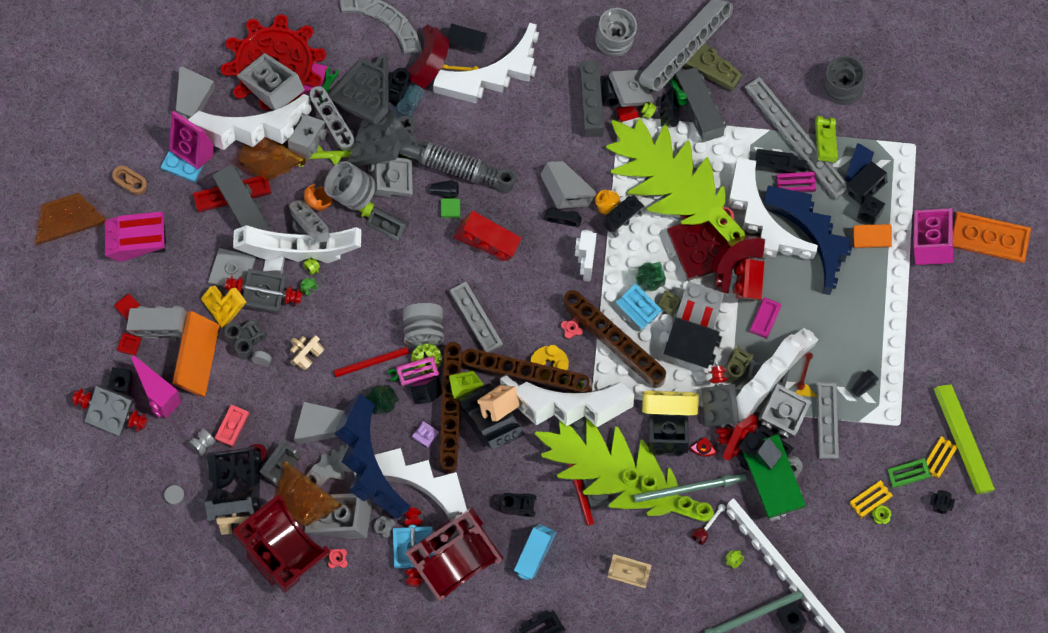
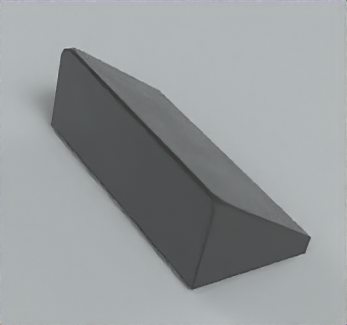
(386, 223)

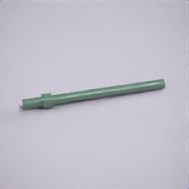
(725, 481)
(756, 613)

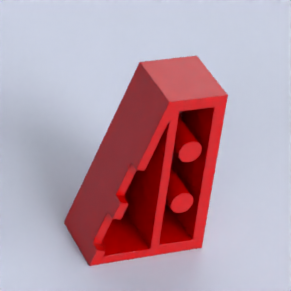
(487, 236)

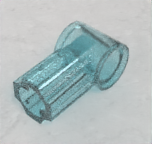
(410, 101)

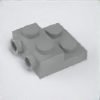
(392, 177)
(784, 411)

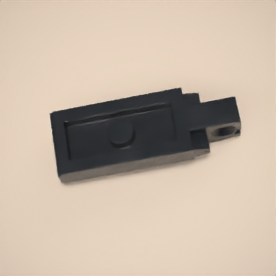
(779, 161)

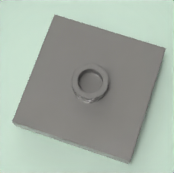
(629, 88)
(228, 264)

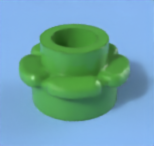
(306, 284)

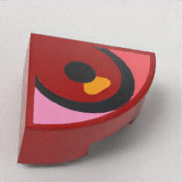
(703, 448)

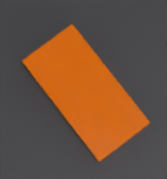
(991, 237)
(196, 354)

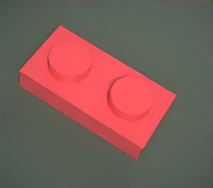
(231, 426)

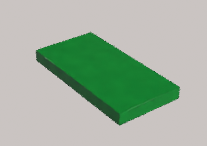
(776, 486)

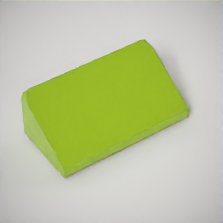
(464, 383)

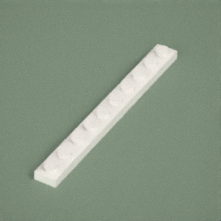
(784, 571)

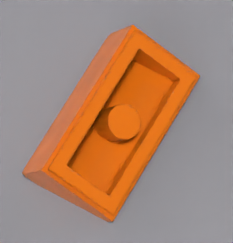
(872, 236)

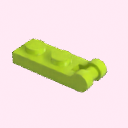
(826, 139)

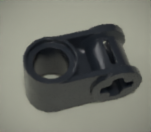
(396, 88)
(519, 504)

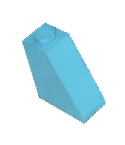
(535, 551)

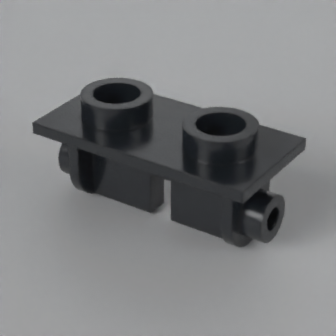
(669, 109)

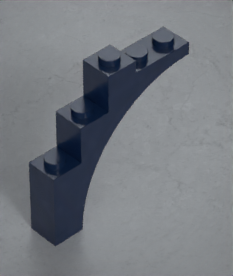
(799, 210)
(360, 458)

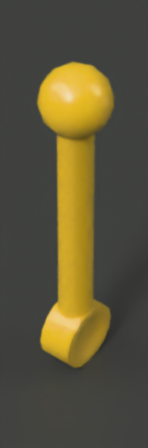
(459, 68)

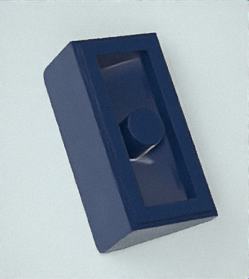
(861, 158)

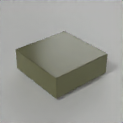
(669, 303)

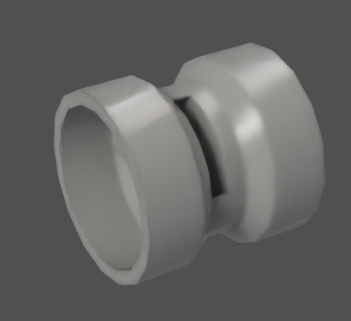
(202, 441)

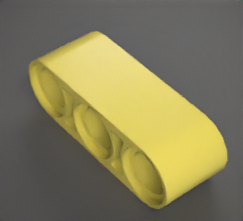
(670, 402)

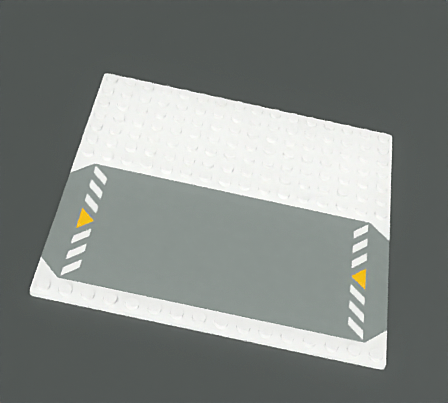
(856, 325)

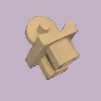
(300, 358)
(225, 523)

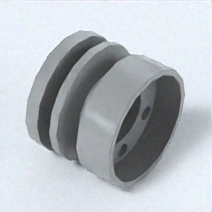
(616, 32)
(349, 185)
(423, 324)

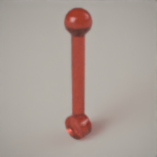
(801, 385)

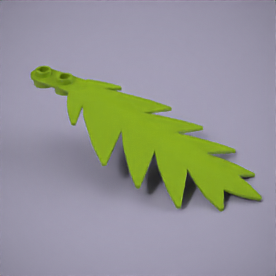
(671, 176)
(618, 471)

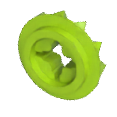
(430, 350)

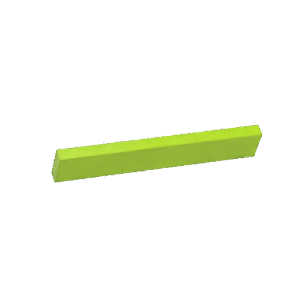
(964, 439)

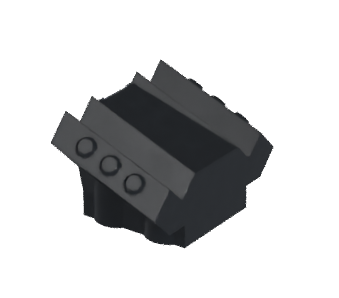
(489, 432)

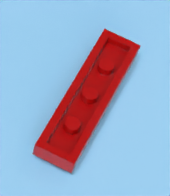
(213, 198)

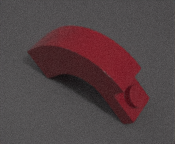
(431, 59)
(732, 253)

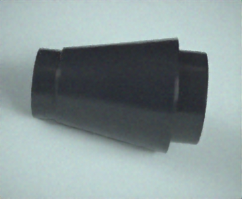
(608, 93)
(445, 189)
(864, 383)

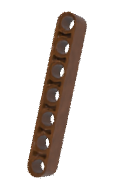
(616, 347)
(518, 367)
(448, 417)

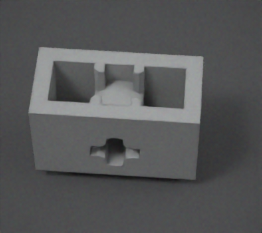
(307, 136)

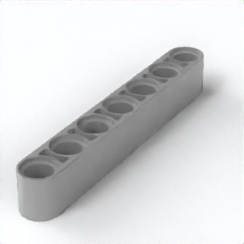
(686, 44)

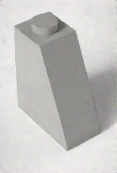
(192, 92)
(566, 186)
(317, 423)

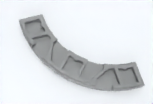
(391, 17)

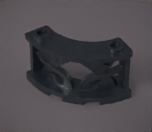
(247, 499)

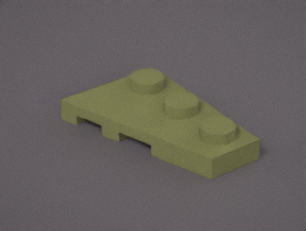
(714, 67)

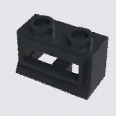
(622, 214)
(543, 617)

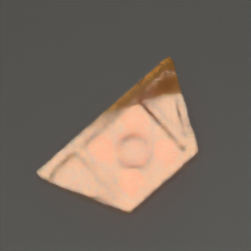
(269, 159)
(66, 217)
(305, 498)

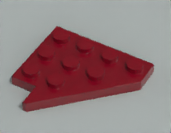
(697, 247)

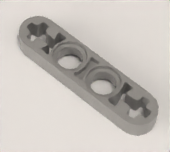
(332, 118)
(309, 221)

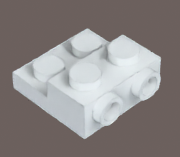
(585, 252)

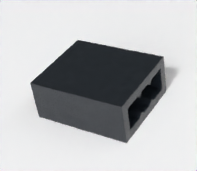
(693, 342)

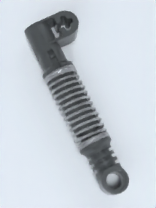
(478, 170)

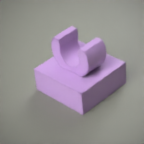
(425, 434)

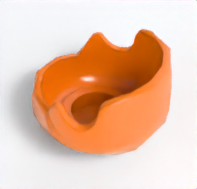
(312, 193)

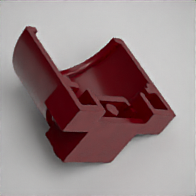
(278, 545)
(459, 552)

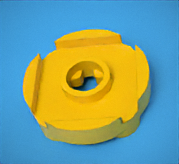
(553, 354)

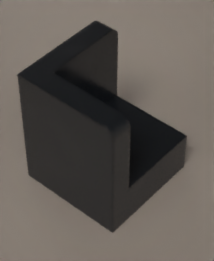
(426, 390)

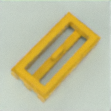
(947, 444)
(884, 489)

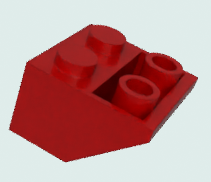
(749, 279)

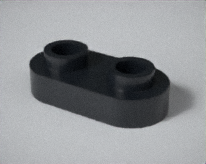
(568, 218)

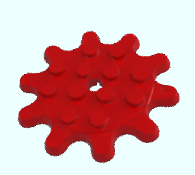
(279, 43)

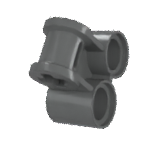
(247, 336)

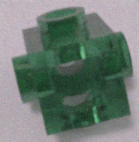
(650, 276)
(383, 398)

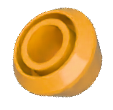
(606, 201)

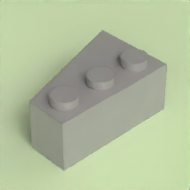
(156, 322)

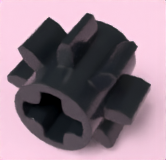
(942, 502)

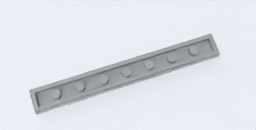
(796, 137)

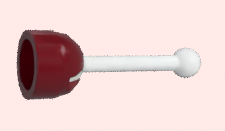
(702, 533)

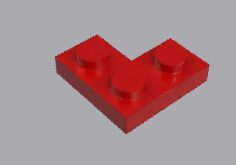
(739, 434)

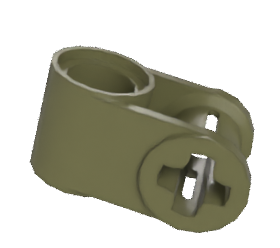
(738, 363)

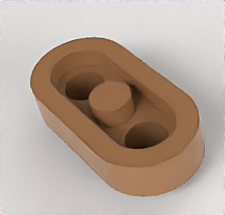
(130, 180)

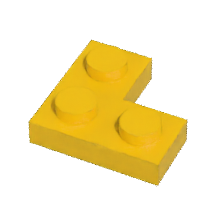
(221, 307)

